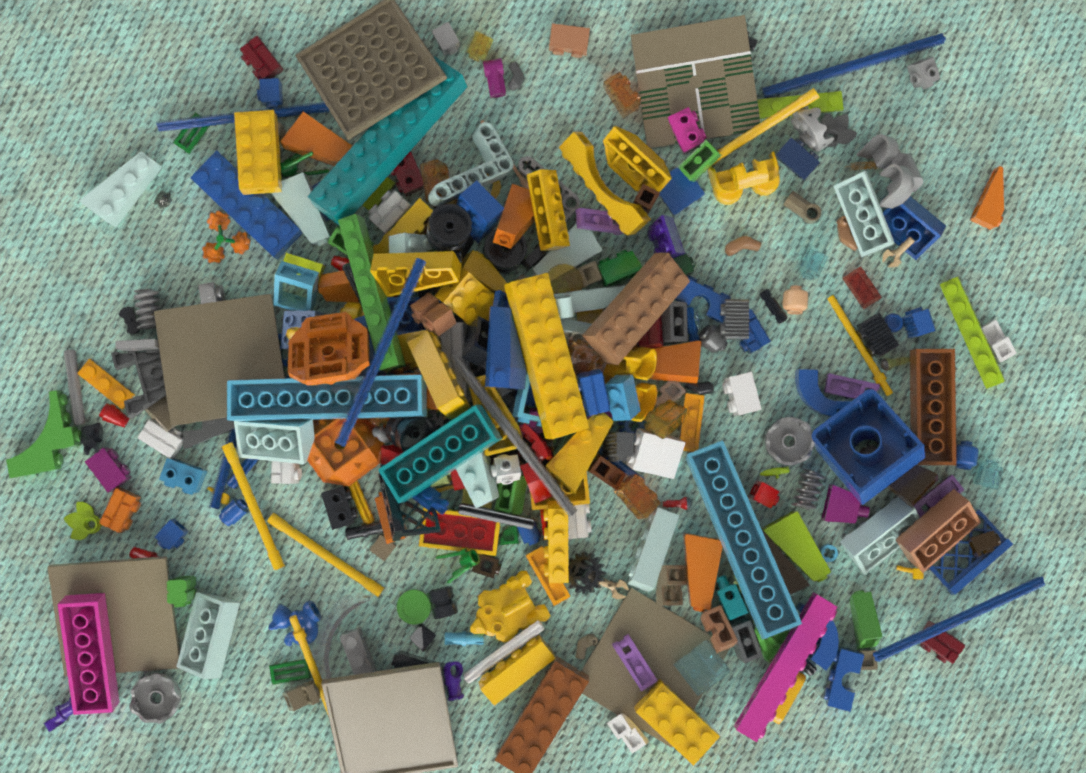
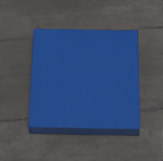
(680, 192)

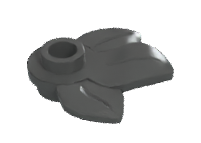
(838, 128)

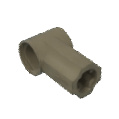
(800, 207)

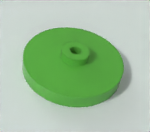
(414, 606)

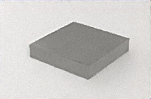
(137, 345)

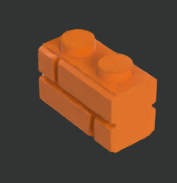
(120, 510)

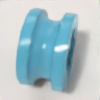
(830, 547)

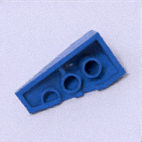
(504, 355)

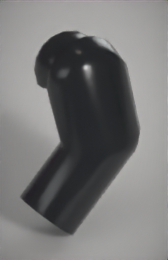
(701, 388)

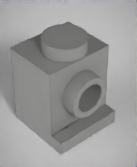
(211, 293)

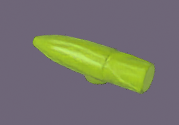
(775, 471)

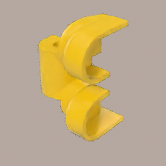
(729, 184)
(640, 364)

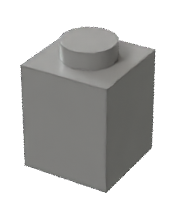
(446, 39)

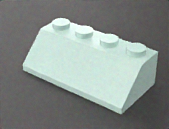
(864, 214)
(275, 440)
(877, 536)
(208, 635)

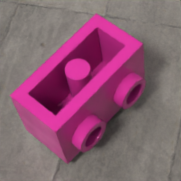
(686, 130)

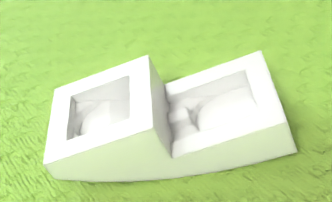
(999, 343)
(628, 731)

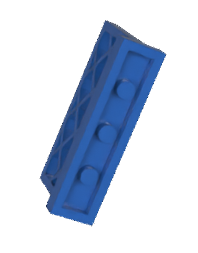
(977, 566)

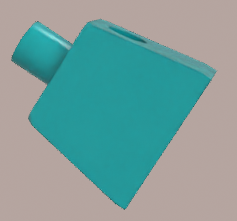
(734, 607)

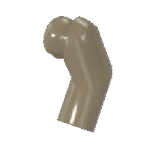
(584, 643)

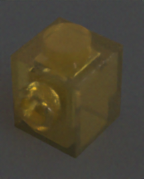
(479, 46)

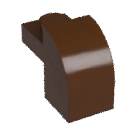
(646, 198)
(606, 471)

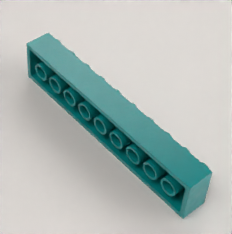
(383, 148)

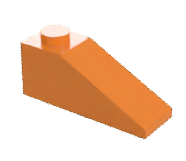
(991, 203)

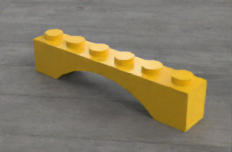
(580, 154)

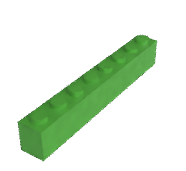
(371, 295)

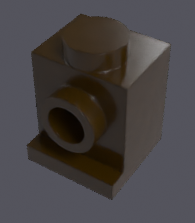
(984, 542)
(489, 572)

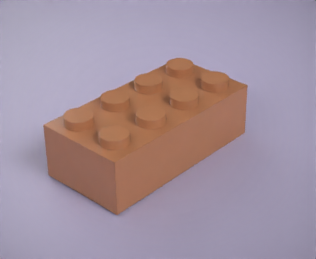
(938, 530)

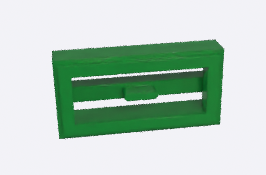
(194, 142)
(291, 663)

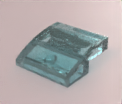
(702, 667)

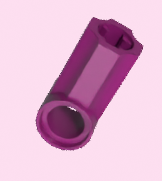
(494, 74)

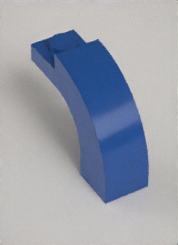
(809, 392)
(826, 646)

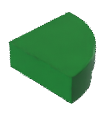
(509, 536)

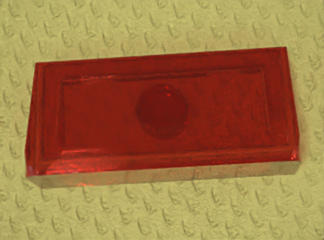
(862, 287)

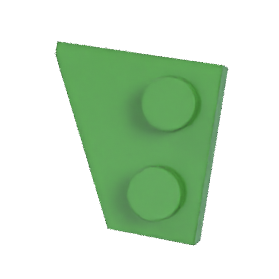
(771, 644)

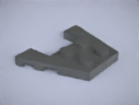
(150, 376)
(209, 430)

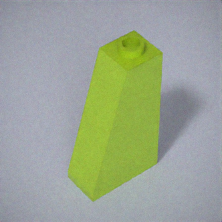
(797, 544)

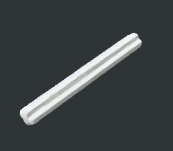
(503, 651)

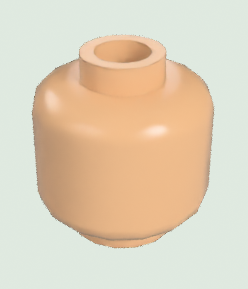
(795, 300)

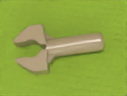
(897, 252)
(610, 585)

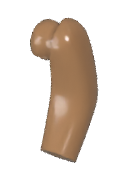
(845, 234)
(742, 243)

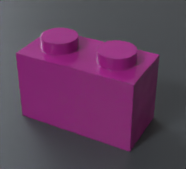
(108, 469)

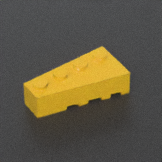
(413, 222)

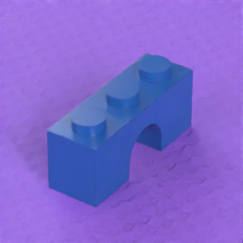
(714, 299)
(837, 695)

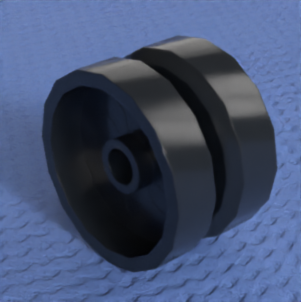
(448, 228)
(504, 261)
(408, 431)

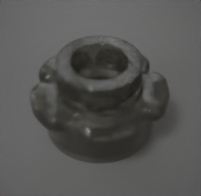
(163, 199)

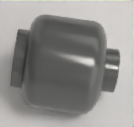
(711, 339)

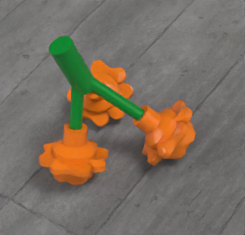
(239, 242)

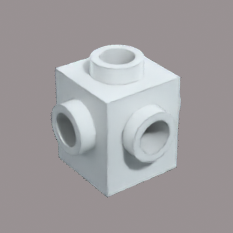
(506, 469)

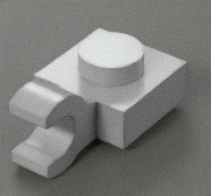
(671, 390)

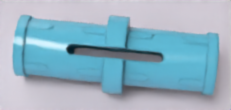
(463, 638)

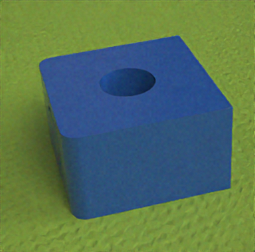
(867, 419)

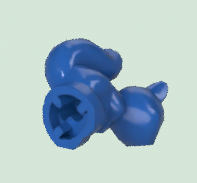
(307, 618)

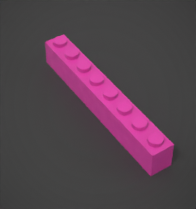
(785, 667)

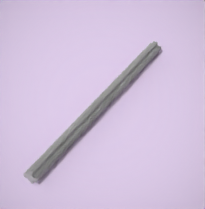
(512, 434)

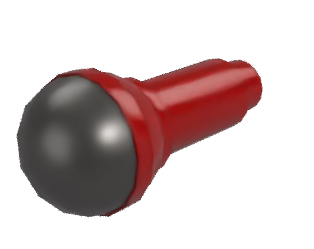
(684, 503)

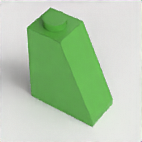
(865, 620)

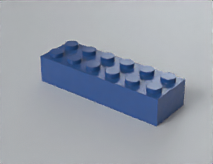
(251, 211)

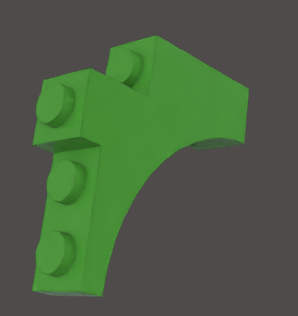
(56, 435)

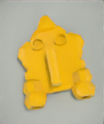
(507, 609)

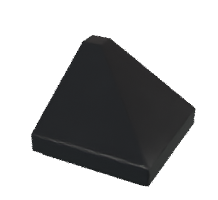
(422, 637)

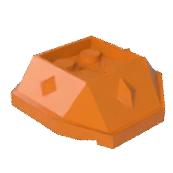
(328, 350)
(346, 464)

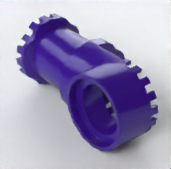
(453, 681)
(62, 713)

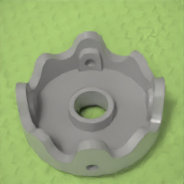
(809, 128)
(802, 445)
(146, 707)

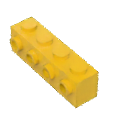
(548, 210)
(557, 543)
(516, 669)

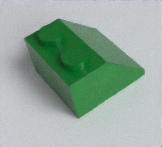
(619, 268)

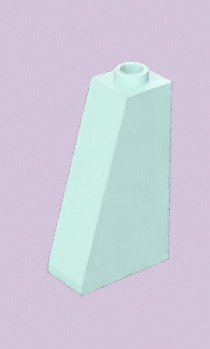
(301, 210)
(581, 249)

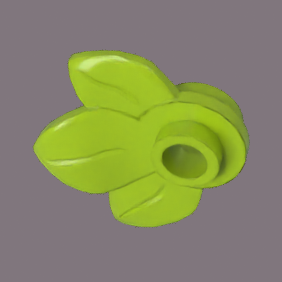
(80, 521)

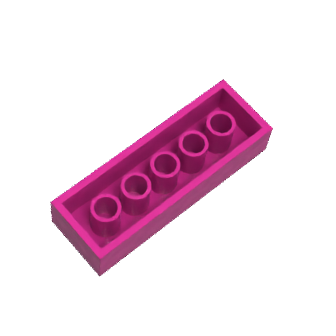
(88, 653)

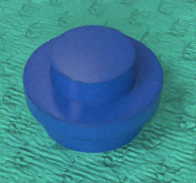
(894, 322)

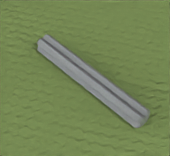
(74, 387)

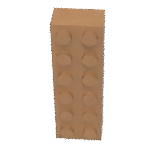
(636, 308)

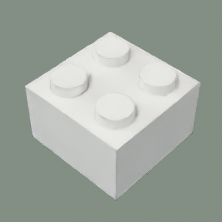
(741, 394)

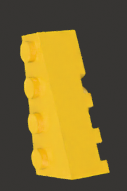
(394, 268)
(438, 375)
(579, 452)

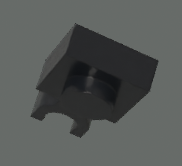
(91, 436)

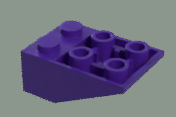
(665, 237)

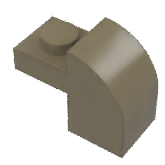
(302, 695)

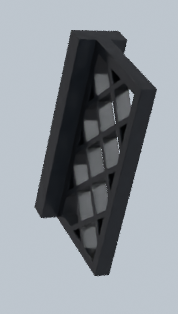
(395, 515)

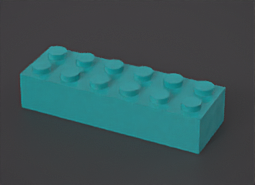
(440, 453)

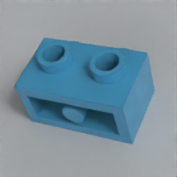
(622, 397)
(182, 475)

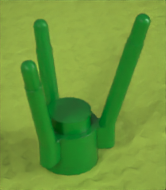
(290, 166)
(467, 561)

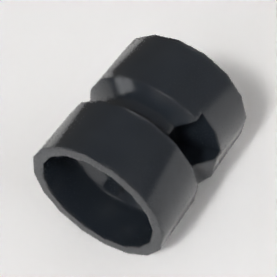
(442, 602)

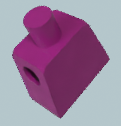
(842, 506)

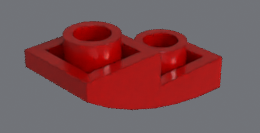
(541, 448)

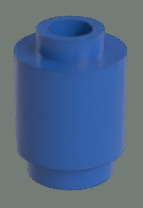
(233, 511)
(530, 536)

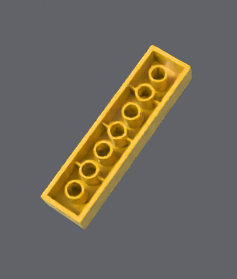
(546, 356)

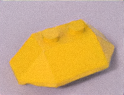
(635, 160)

